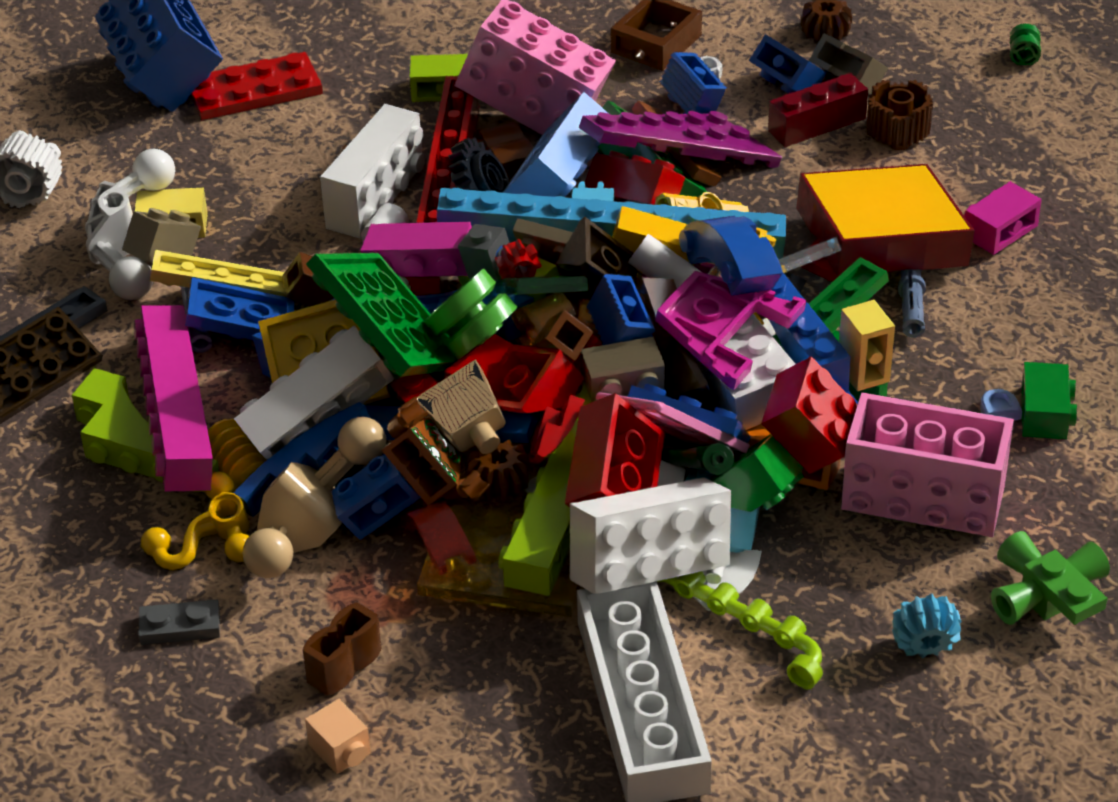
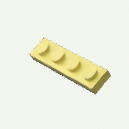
(179, 269)

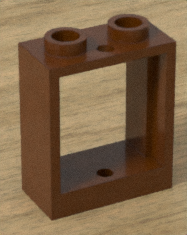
(629, 39)

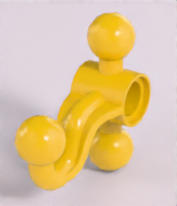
(157, 540)

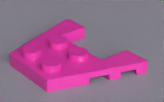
(706, 317)

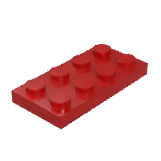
(256, 85)

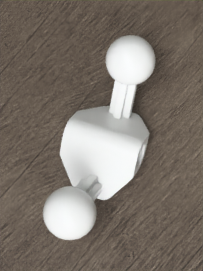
(111, 218)

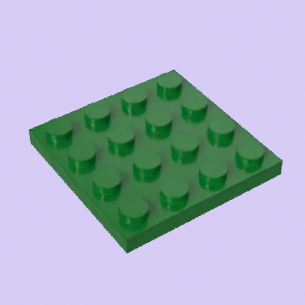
(383, 310)

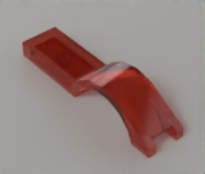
(439, 532)

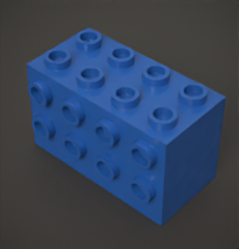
(159, 47)

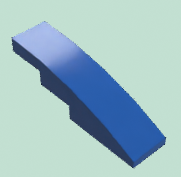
(309, 449)

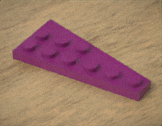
(692, 133)

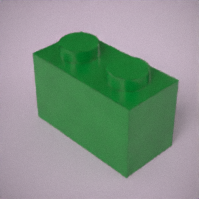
(1046, 400)

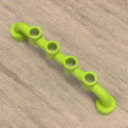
(804, 669)

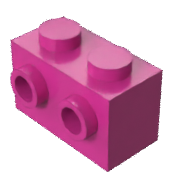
(1003, 217)

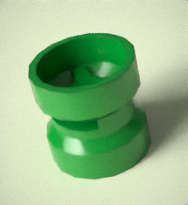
(1025, 44)

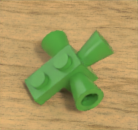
(1050, 581)

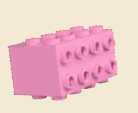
(530, 67)
(926, 464)

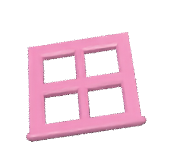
(682, 425)

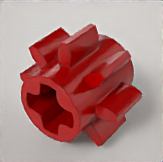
(517, 260)

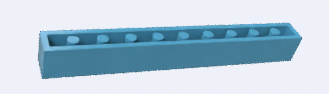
(564, 213)

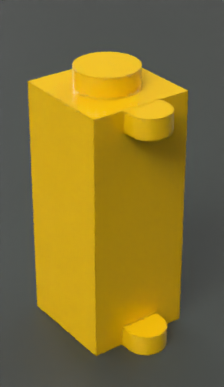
(635, 225)

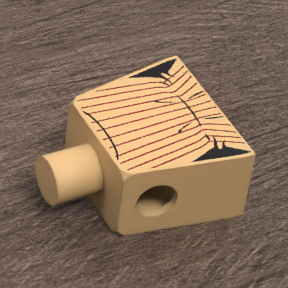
(465, 409)

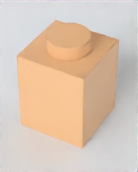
(338, 736)

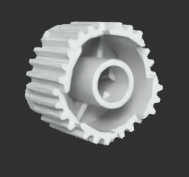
(28, 169)

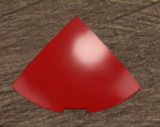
(553, 428)

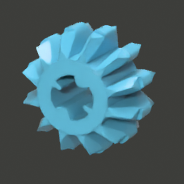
(926, 626)

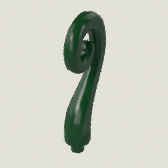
(712, 458)

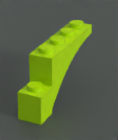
(114, 427)

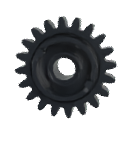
(476, 168)

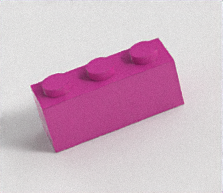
(419, 247)

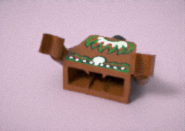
(428, 457)

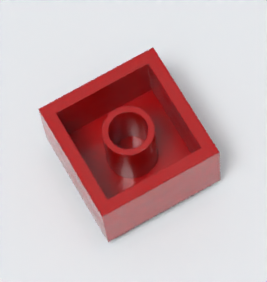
(809, 415)

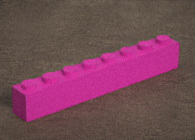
(173, 399)

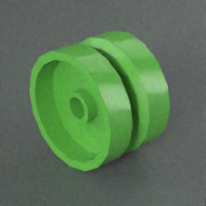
(471, 314)

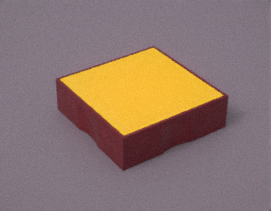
(887, 217)

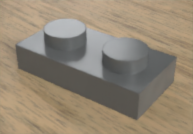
(179, 622)

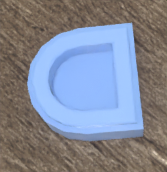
(1001, 403)

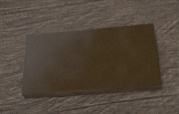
(41, 360)

